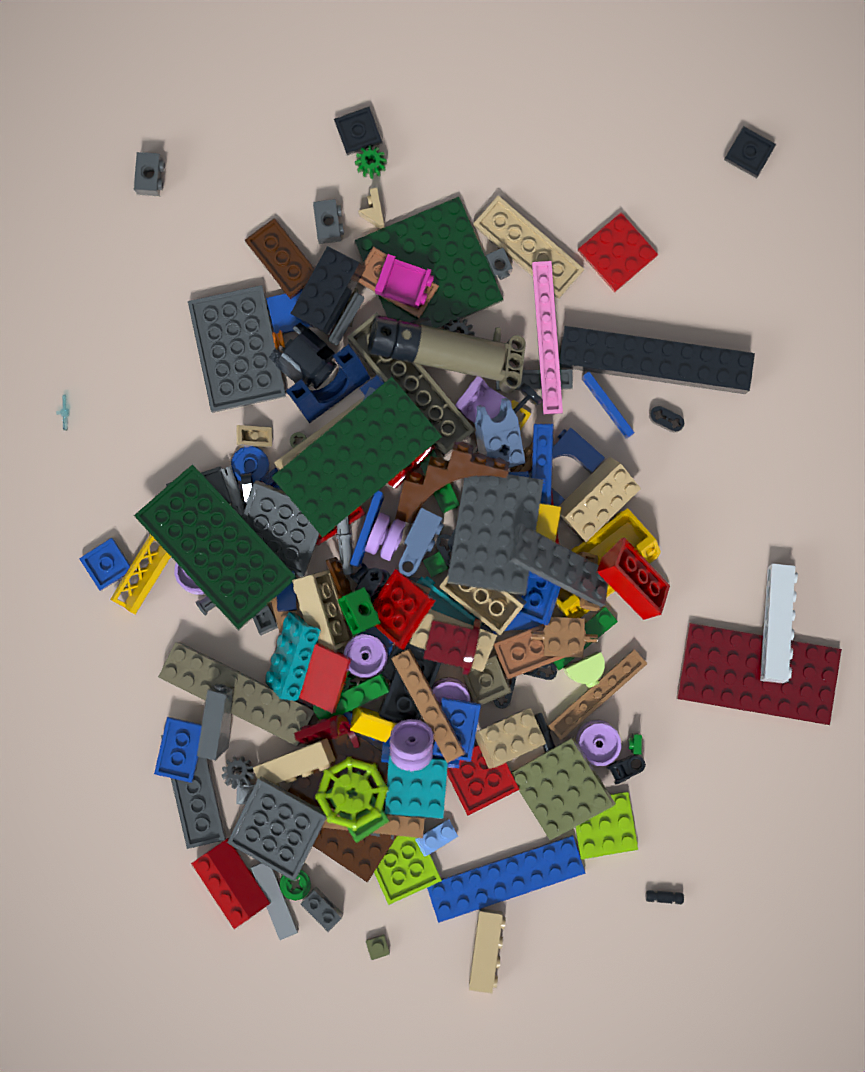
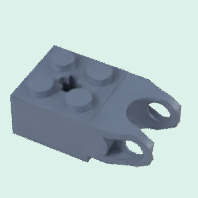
(500, 435)
(420, 540)

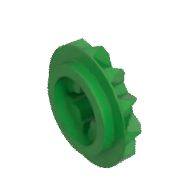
(297, 893)

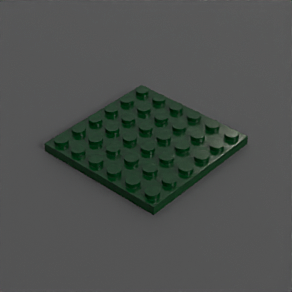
(448, 246)

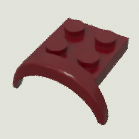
(453, 644)
(327, 728)

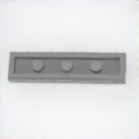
(278, 908)

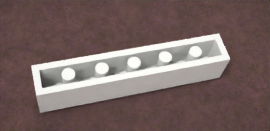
(778, 623)

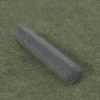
(346, 319)

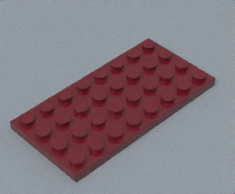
(725, 671)

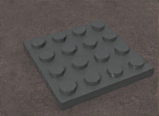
(281, 526)
(277, 828)

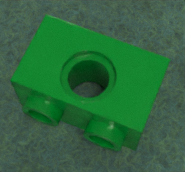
(357, 621)

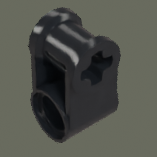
(373, 582)
(625, 768)

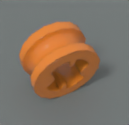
(278, 339)

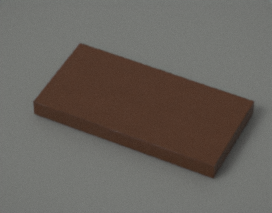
(281, 257)

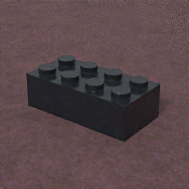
(328, 290)
(398, 703)

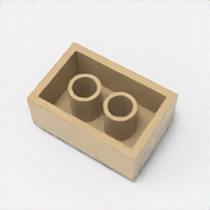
(509, 738)

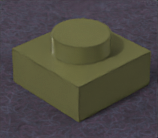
(377, 947)

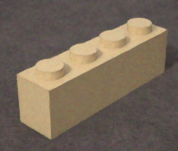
(297, 762)
(486, 950)

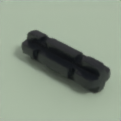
(664, 897)

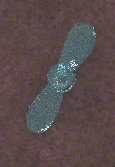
(64, 413)

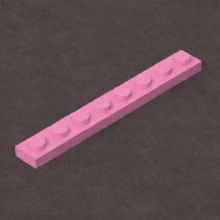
(547, 337)

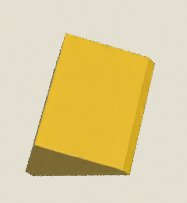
(371, 724)

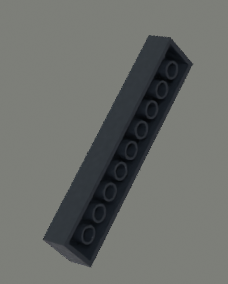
(656, 360)

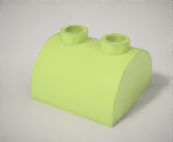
(587, 669)

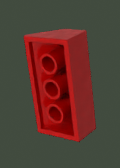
(634, 579)
(230, 883)

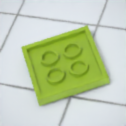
(609, 831)
(405, 870)

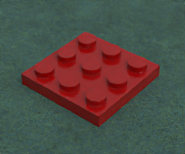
(617, 252)
(401, 608)
(479, 785)

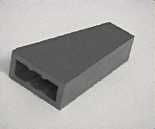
(216, 722)

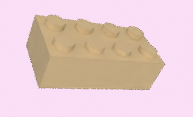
(598, 499)
(490, 606)
(321, 609)
(485, 641)

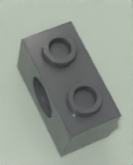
(144, 163)
(325, 210)
(321, 909)

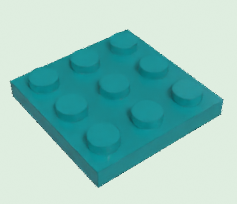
(417, 792)

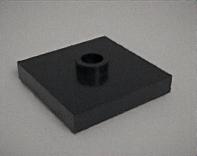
(358, 130)
(750, 152)

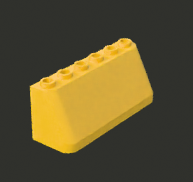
(623, 525)

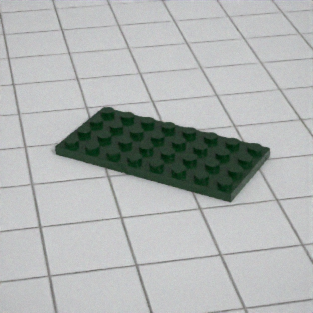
(356, 457)
(215, 547)

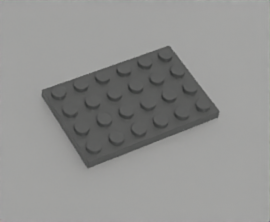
(235, 348)
(486, 531)

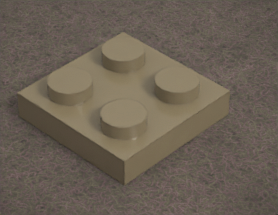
(488, 684)

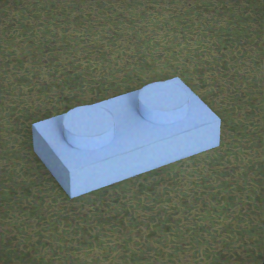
(436, 837)

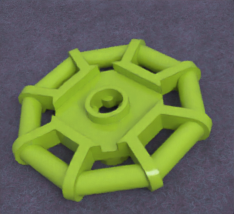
(357, 803)

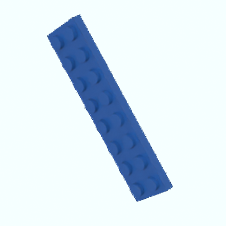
(506, 879)

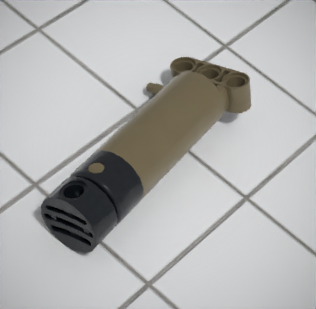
(449, 350)

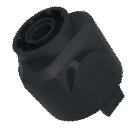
(305, 358)

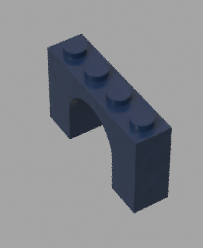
(349, 377)
(575, 447)

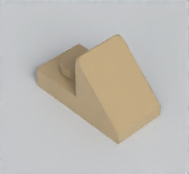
(374, 214)
(253, 436)

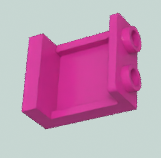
(404, 282)

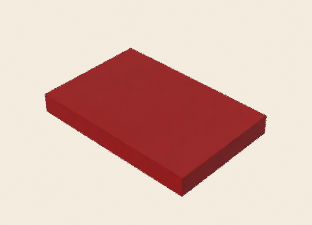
(325, 678)

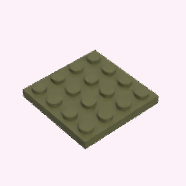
(562, 788)

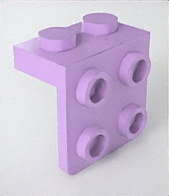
(479, 394)

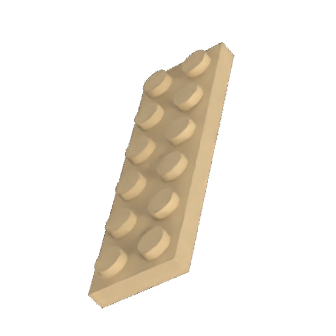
(526, 243)

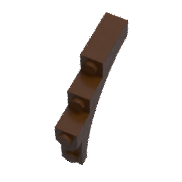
(440, 472)

